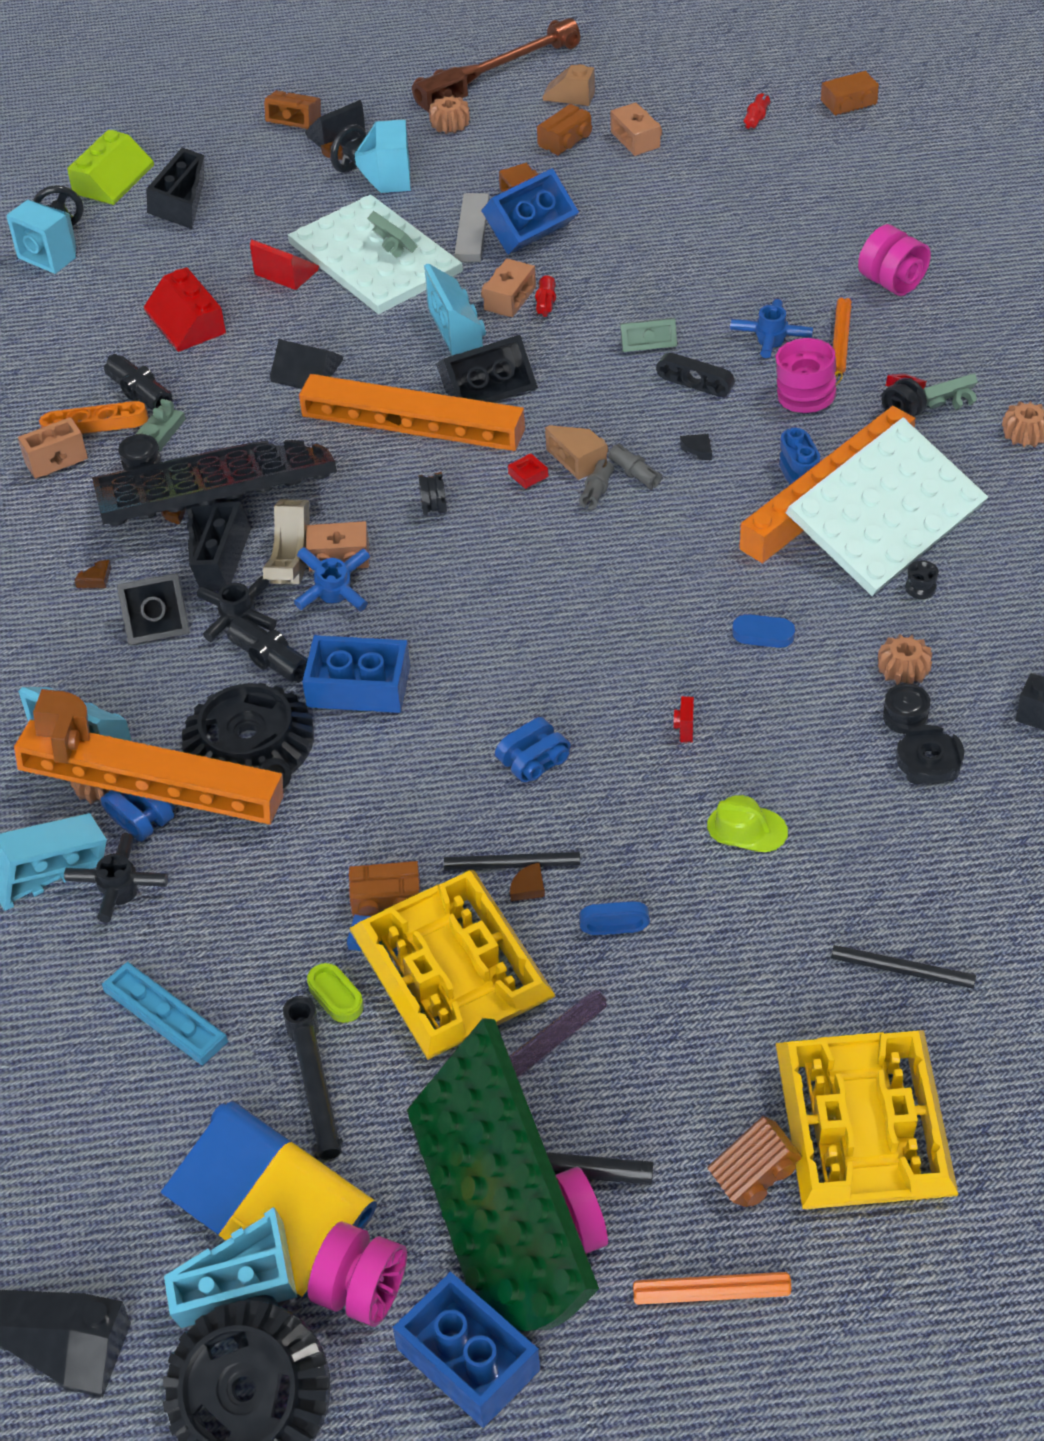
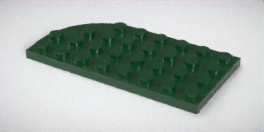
(500, 1187)

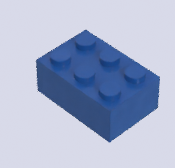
(529, 211)
(356, 674)
(467, 1349)

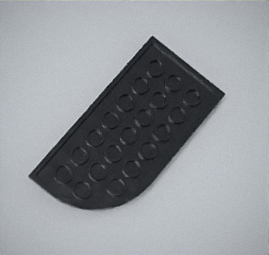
(208, 477)

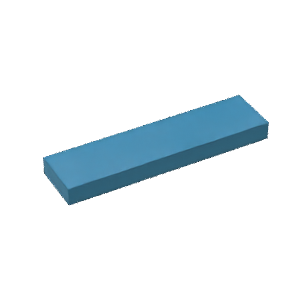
(165, 1013)

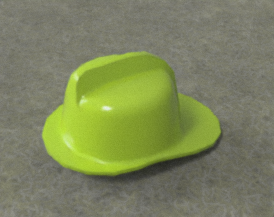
(746, 825)

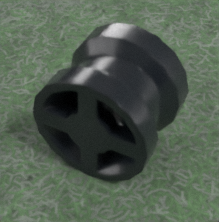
(922, 579)

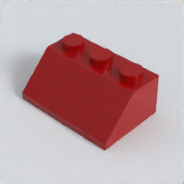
(184, 310)

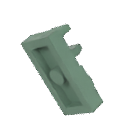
(396, 237)
(648, 334)
(957, 388)
(163, 423)

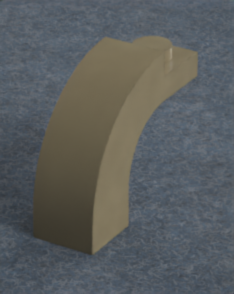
(289, 537)

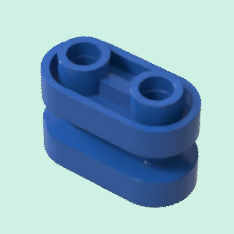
(797, 454)
(533, 749)
(131, 819)

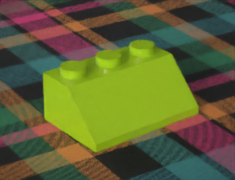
(109, 168)

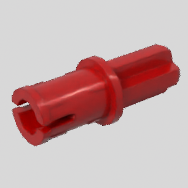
(756, 111)
(545, 295)

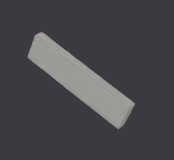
(471, 228)

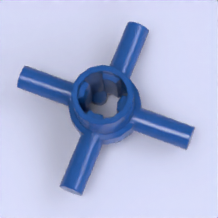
(771, 327)
(332, 579)

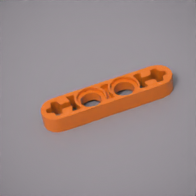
(95, 418)

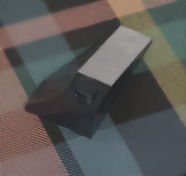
(65, 1335)

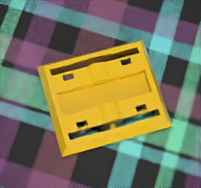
(449, 966)
(864, 1122)

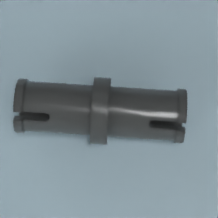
(635, 466)
(596, 484)

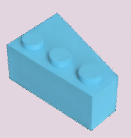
(42, 852)
(240, 1268)

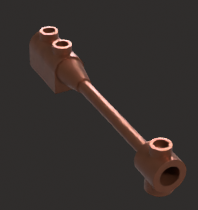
(455, 79)

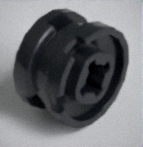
(906, 396)
(139, 451)
(432, 493)
(906, 707)

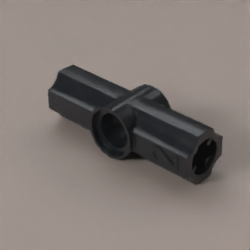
(136, 382)
(267, 649)

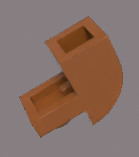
(63, 719)

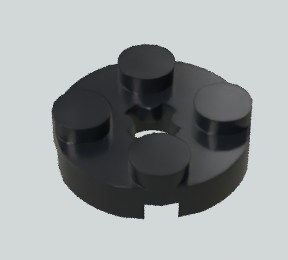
(925, 769)

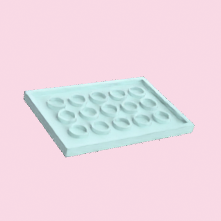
(355, 256)
(886, 505)

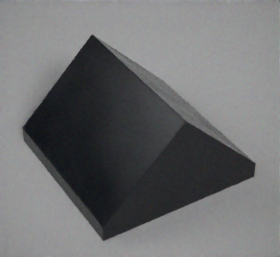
(329, 125)
(296, 362)
(153, 608)

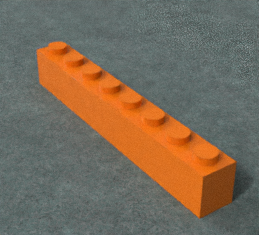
(419, 411)
(771, 527)
(157, 774)

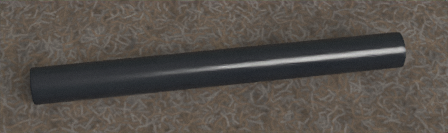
(511, 861)
(903, 966)

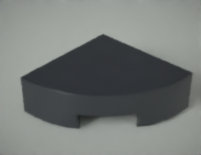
(697, 445)

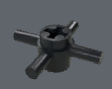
(235, 601)
(116, 878)

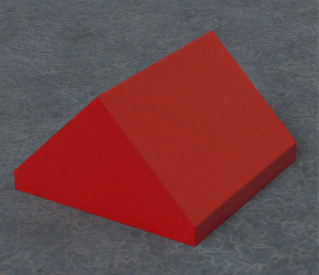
(280, 265)

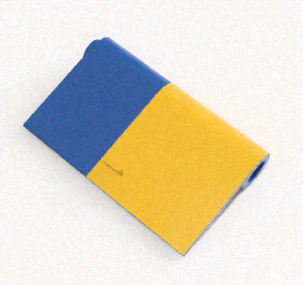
(249, 1168)

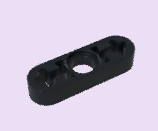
(713, 379)

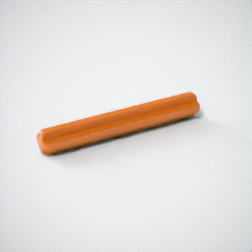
(841, 332)
(712, 1288)

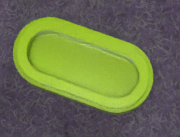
(335, 992)

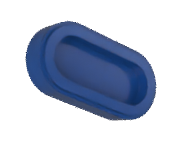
(763, 631)
(614, 918)

